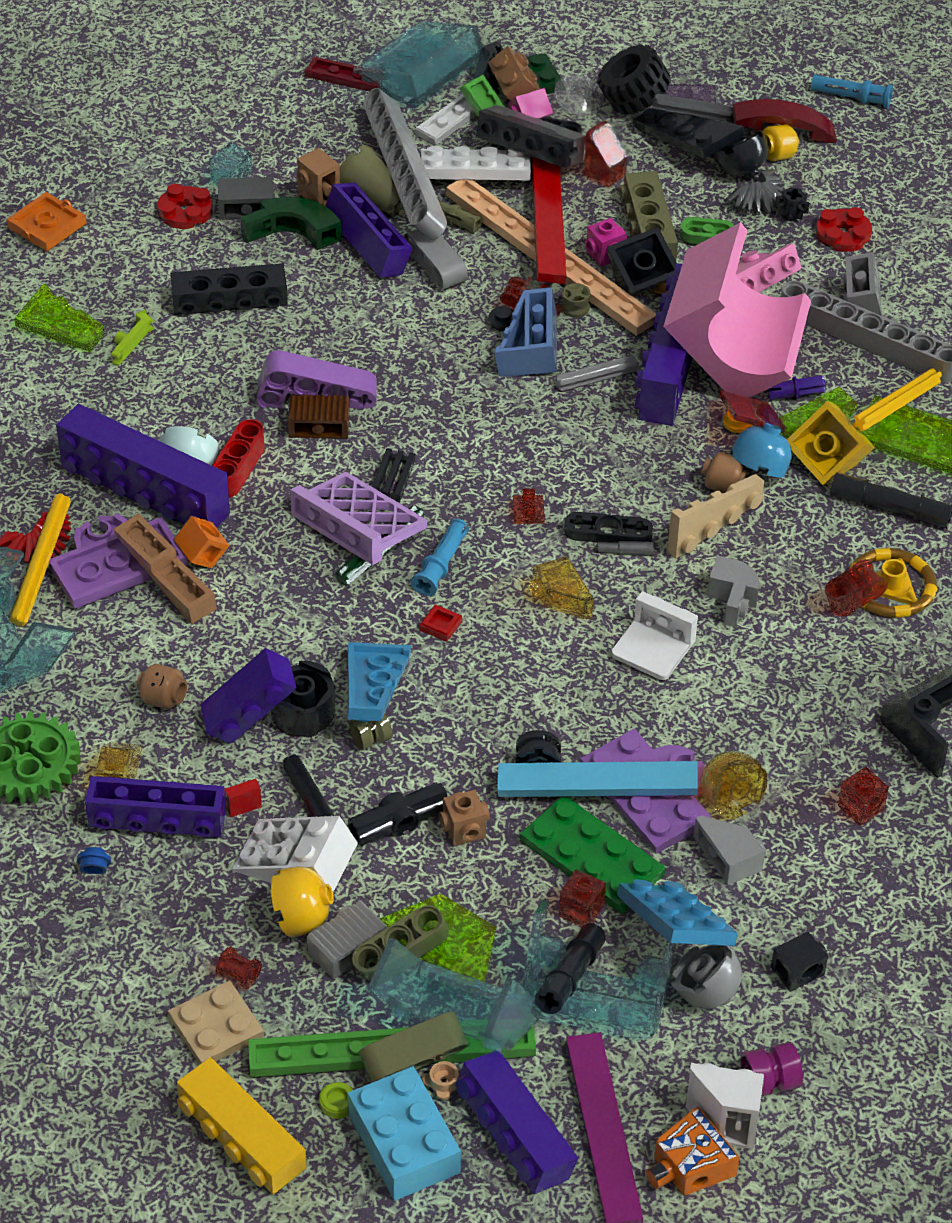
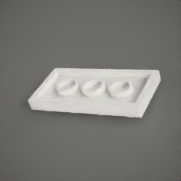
(475, 164)

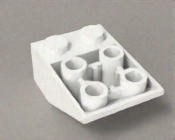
(291, 842)

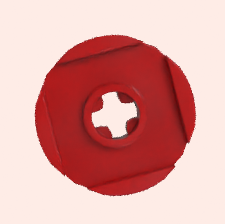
(197, 199)
(853, 219)

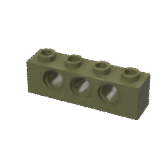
(647, 206)

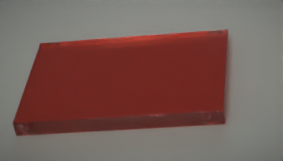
(750, 410)

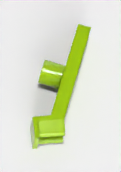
(129, 341)

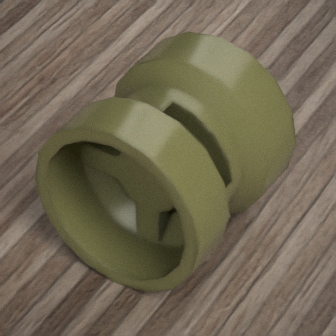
(368, 732)

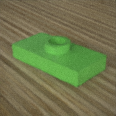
(480, 94)

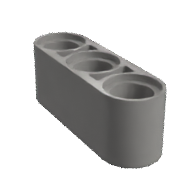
(438, 258)

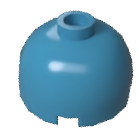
(763, 449)

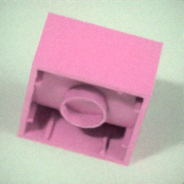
(727, 327)

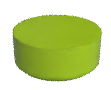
(334, 1100)

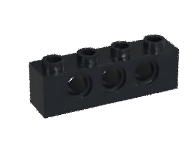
(229, 289)

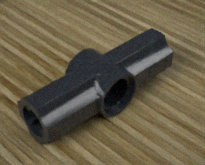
(397, 813)

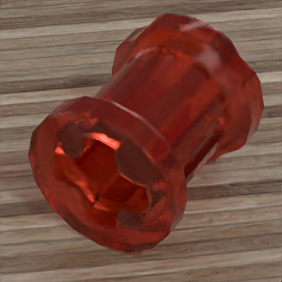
(238, 967)

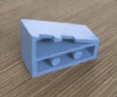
(532, 336)

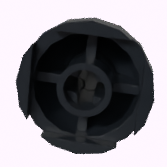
(744, 155)

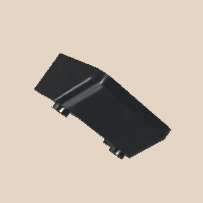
(910, 718)

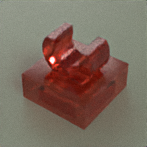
(528, 508)

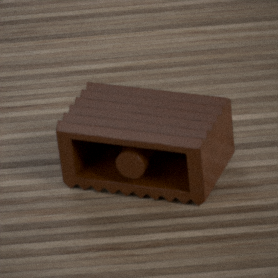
(319, 416)

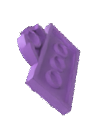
(102, 562)
(657, 819)

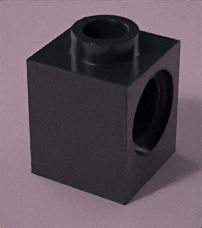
(799, 961)

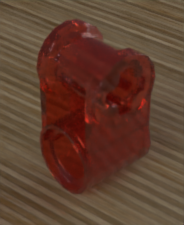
(856, 588)

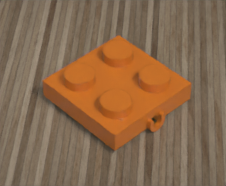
(46, 221)

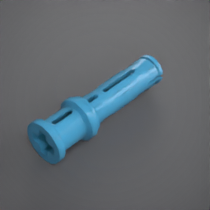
(820, 84)
(436, 565)

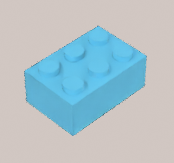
(404, 1133)

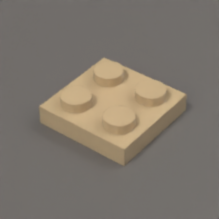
(215, 1023)

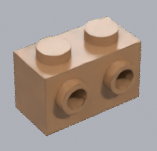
(513, 73)
(316, 176)

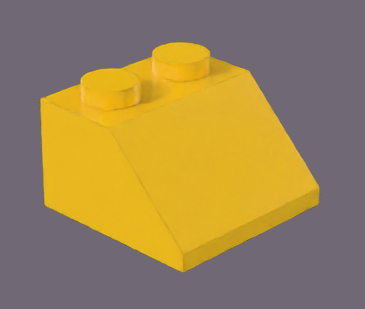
(829, 443)

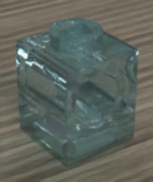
(230, 163)

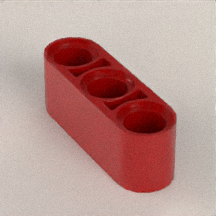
(241, 454)

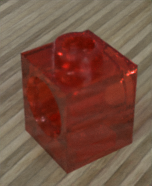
(863, 796)
(582, 899)

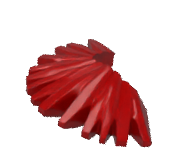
(27, 542)

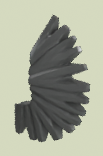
(759, 194)

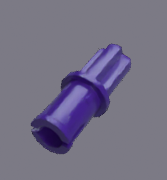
(797, 388)

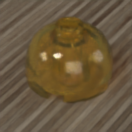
(733, 777)

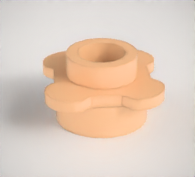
(437, 1072)

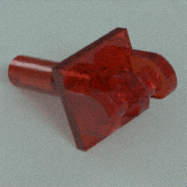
(515, 289)

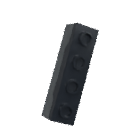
(530, 136)

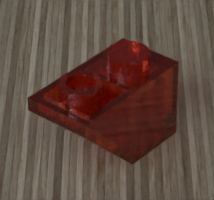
(604, 155)

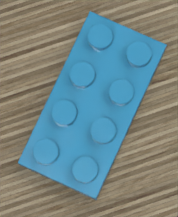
(676, 913)

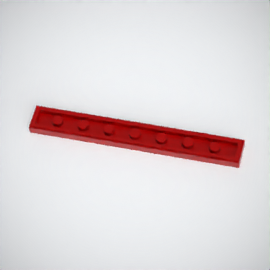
(548, 222)

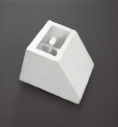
(728, 1100)

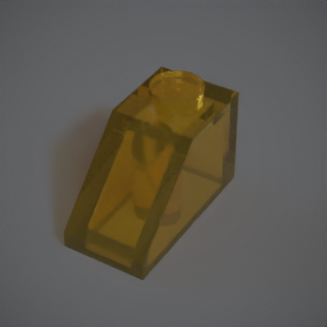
(562, 588)
(119, 760)

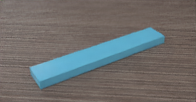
(597, 779)

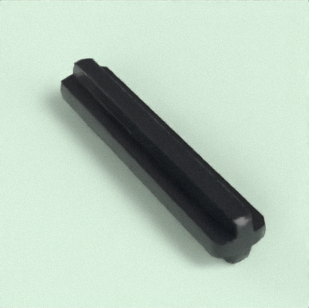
(306, 787)

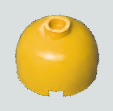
(301, 898)

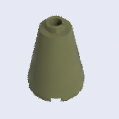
(373, 178)

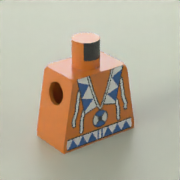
(692, 1155)

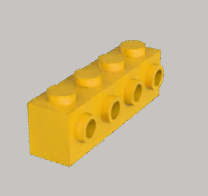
(241, 1126)

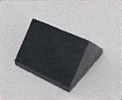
(641, 261)

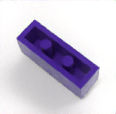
(248, 696)

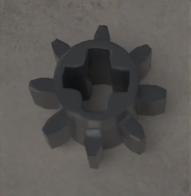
(792, 204)

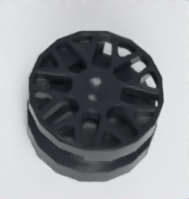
(535, 749)

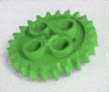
(36, 757)

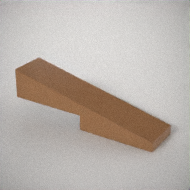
(167, 571)

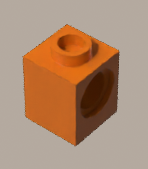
(201, 542)

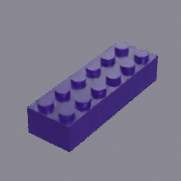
(665, 367)
(141, 467)

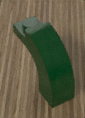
(293, 215)

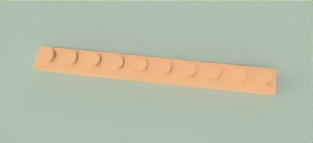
(521, 234)

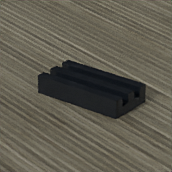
(397, 458)

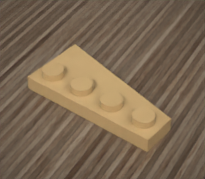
(706, 518)

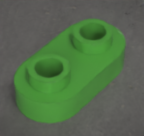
(697, 229)

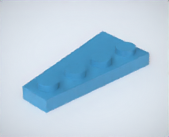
(373, 677)

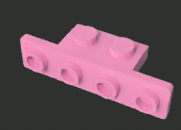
(764, 270)

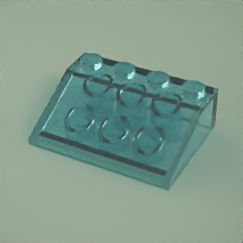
(422, 60)

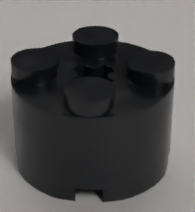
(310, 705)

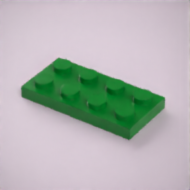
(579, 841)

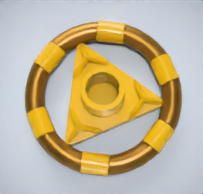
(899, 583)

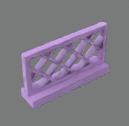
(346, 527)

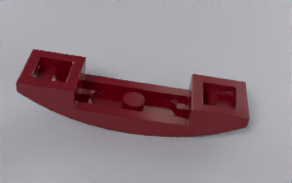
(755, 112)

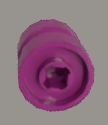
(779, 1065)

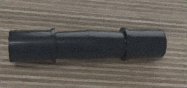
(891, 500)
(562, 980)

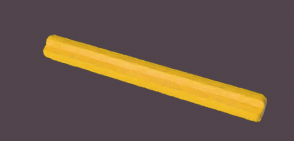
(897, 399)
(40, 560)

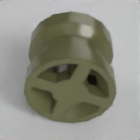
(576, 300)

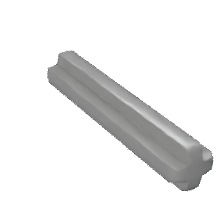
(596, 373)

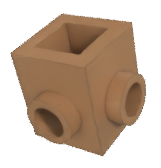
(464, 817)

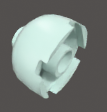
(187, 441)

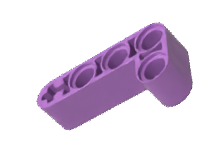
(300, 374)

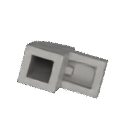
(736, 584)

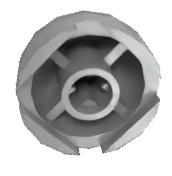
(708, 976)

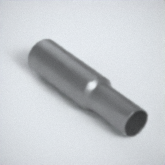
(627, 548)

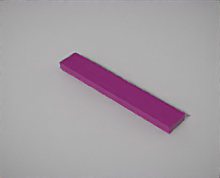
(603, 1129)

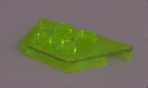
(468, 942)

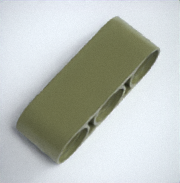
(407, 928)
(414, 1046)

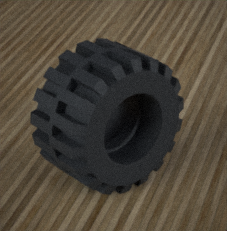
(633, 79)

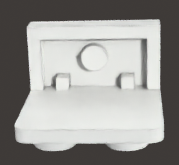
(656, 637)

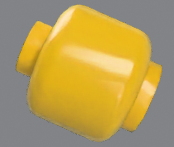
(781, 142)

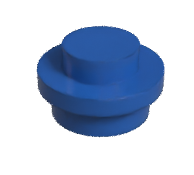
(93, 861)

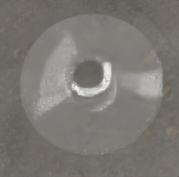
(579, 95)

